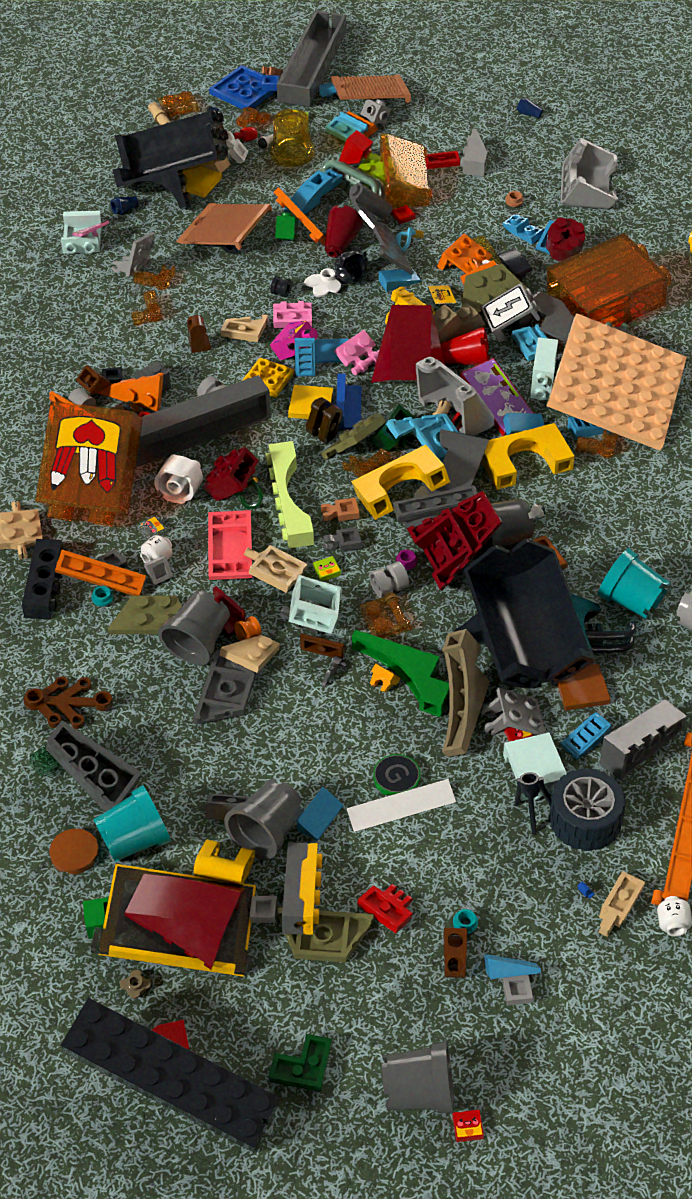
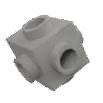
(376, 111)

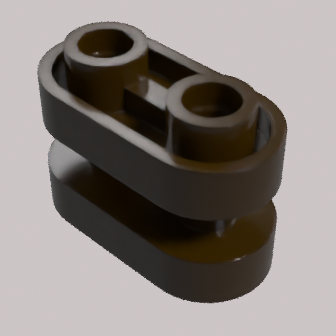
(324, 420)

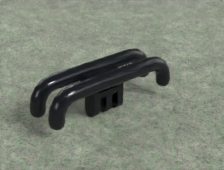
(597, 636)

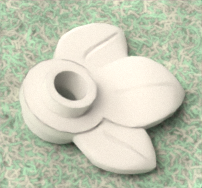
(323, 283)

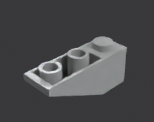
(474, 156)

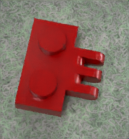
(387, 907)

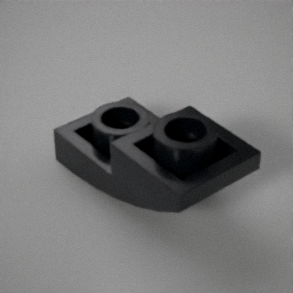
(515, 262)

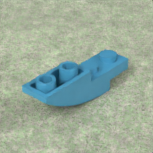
(313, 189)

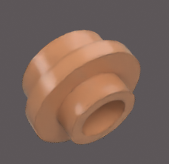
(514, 199)

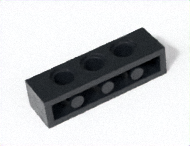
(42, 580)

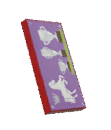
(496, 391)

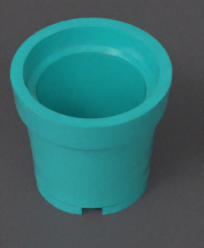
(633, 584)
(132, 825)

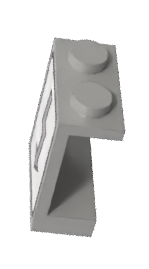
(508, 309)

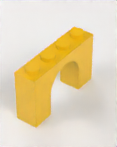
(542, 440)
(418, 464)

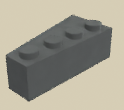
(640, 738)
(93, 767)

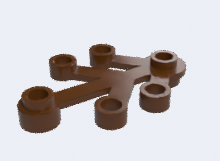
(65, 700)

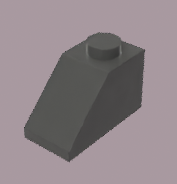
(154, 369)

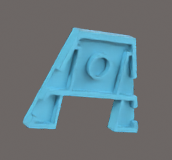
(426, 430)

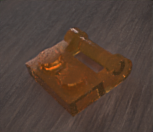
(178, 103)
(378, 619)

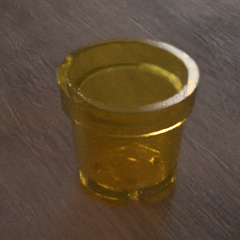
(291, 139)

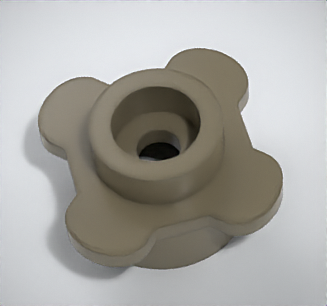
(135, 991)

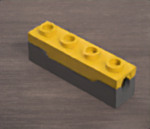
(300, 889)

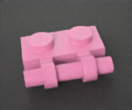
(291, 312)
(355, 348)

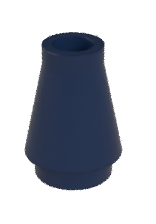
(529, 108)
(123, 204)

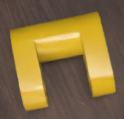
(218, 868)

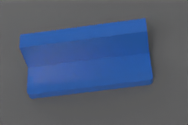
(349, 401)

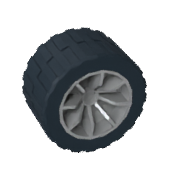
(587, 809)

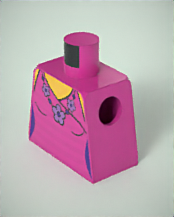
(292, 330)

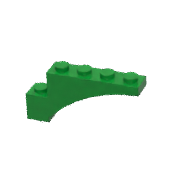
(412, 666)

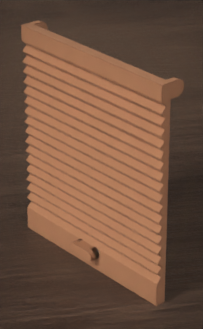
(371, 87)
(224, 224)

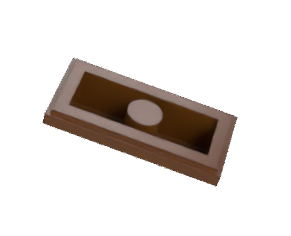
(92, 380)
(322, 646)

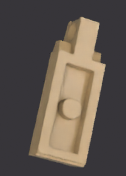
(620, 902)

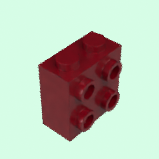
(230, 474)

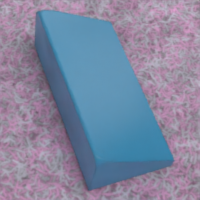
(325, 350)
(319, 814)

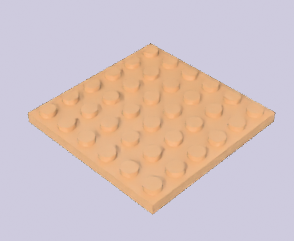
(617, 382)

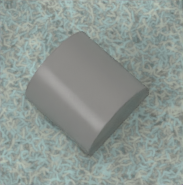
(81, 397)

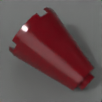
(341, 229)

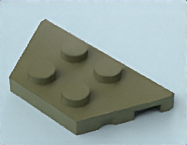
(487, 285)
(359, 432)
(144, 614)
(332, 938)

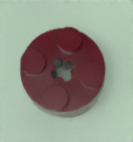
(565, 238)

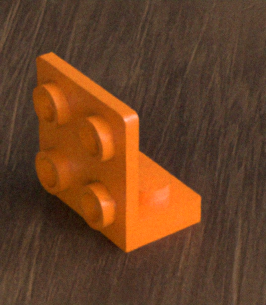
(461, 252)

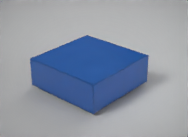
(269, 82)

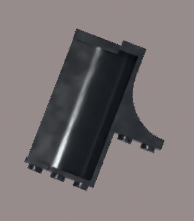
(169, 149)
(528, 615)

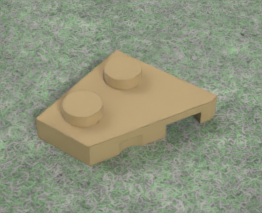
(244, 328)
(251, 652)

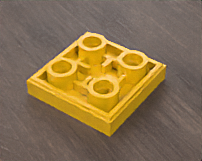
(201, 180)
(272, 374)
(303, 397)

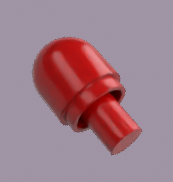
(246, 134)

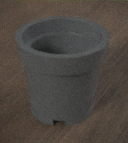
(515, 524)
(195, 628)
(264, 819)
(419, 1079)

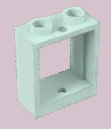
(544, 368)
(311, 614)

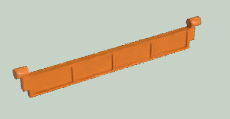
(680, 865)

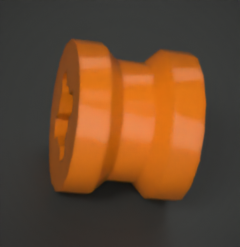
(247, 629)

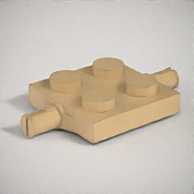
(19, 529)
(276, 567)

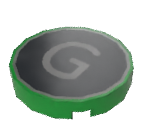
(396, 774)

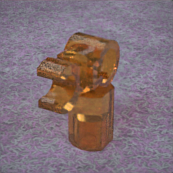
(251, 115)
(160, 280)
(151, 313)
(592, 446)
(362, 468)

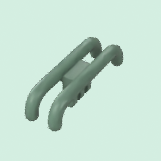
(355, 176)

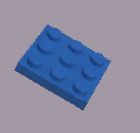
(241, 88)

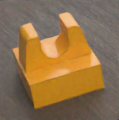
(381, 674)

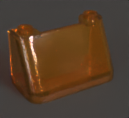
(404, 172)

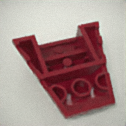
(406, 340)
(456, 536)
(186, 912)

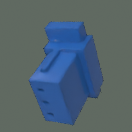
(585, 890)

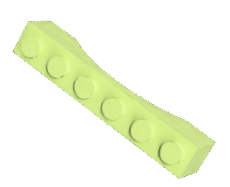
(297, 524)

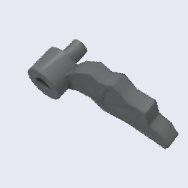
(336, 663)

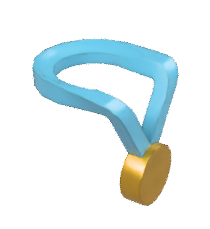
(411, 232)

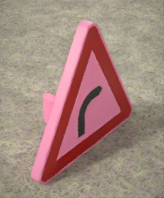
(84, 232)

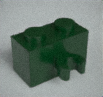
(384, 438)

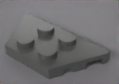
(224, 691)

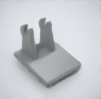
(138, 258)
(518, 712)

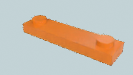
(283, 200)
(100, 573)

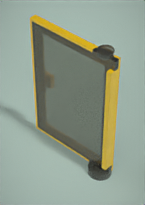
(131, 941)

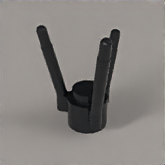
(530, 786)

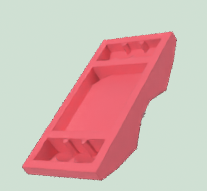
(227, 541)

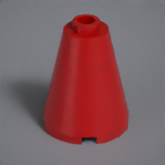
(467, 348)

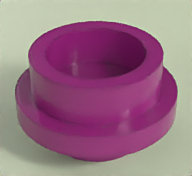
(407, 558)

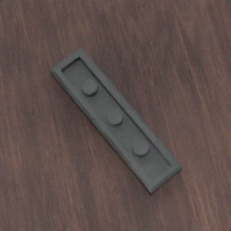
(431, 504)

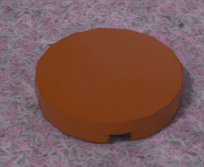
(74, 851)

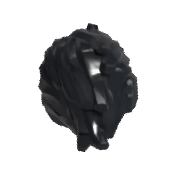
(350, 266)

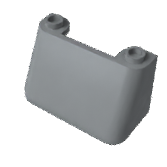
(587, 177)
(440, 383)

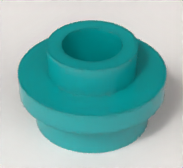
(105, 593)
(466, 914)

